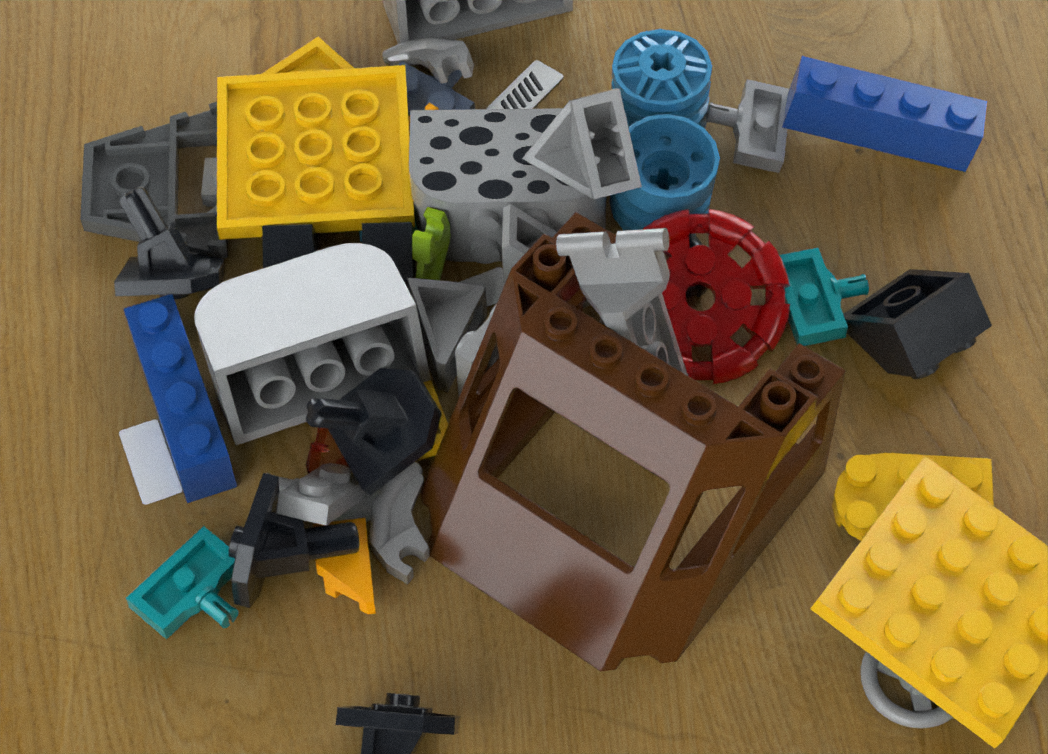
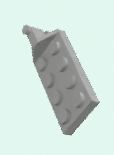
(627, 285)

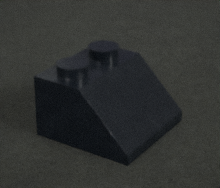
(918, 321)

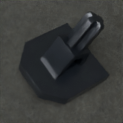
(163, 257)
(380, 425)
(279, 543)
(396, 724)

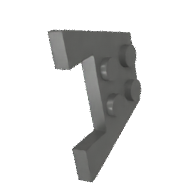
(151, 161)

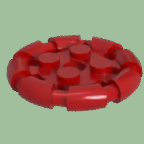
(731, 292)

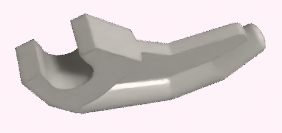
(437, 54)
(393, 526)

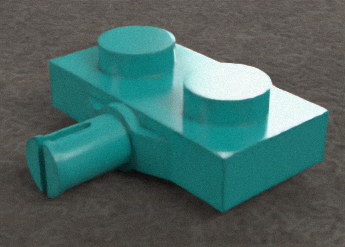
(817, 297)
(187, 585)

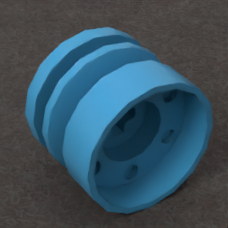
(663, 75)
(675, 169)

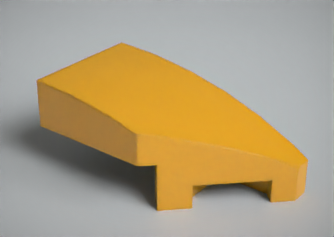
(350, 572)

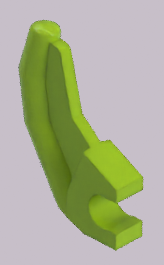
(431, 245)

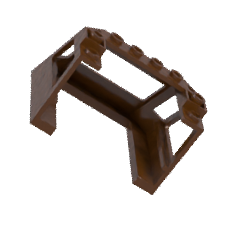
(652, 414)

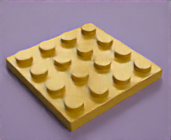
(313, 150)
(949, 601)

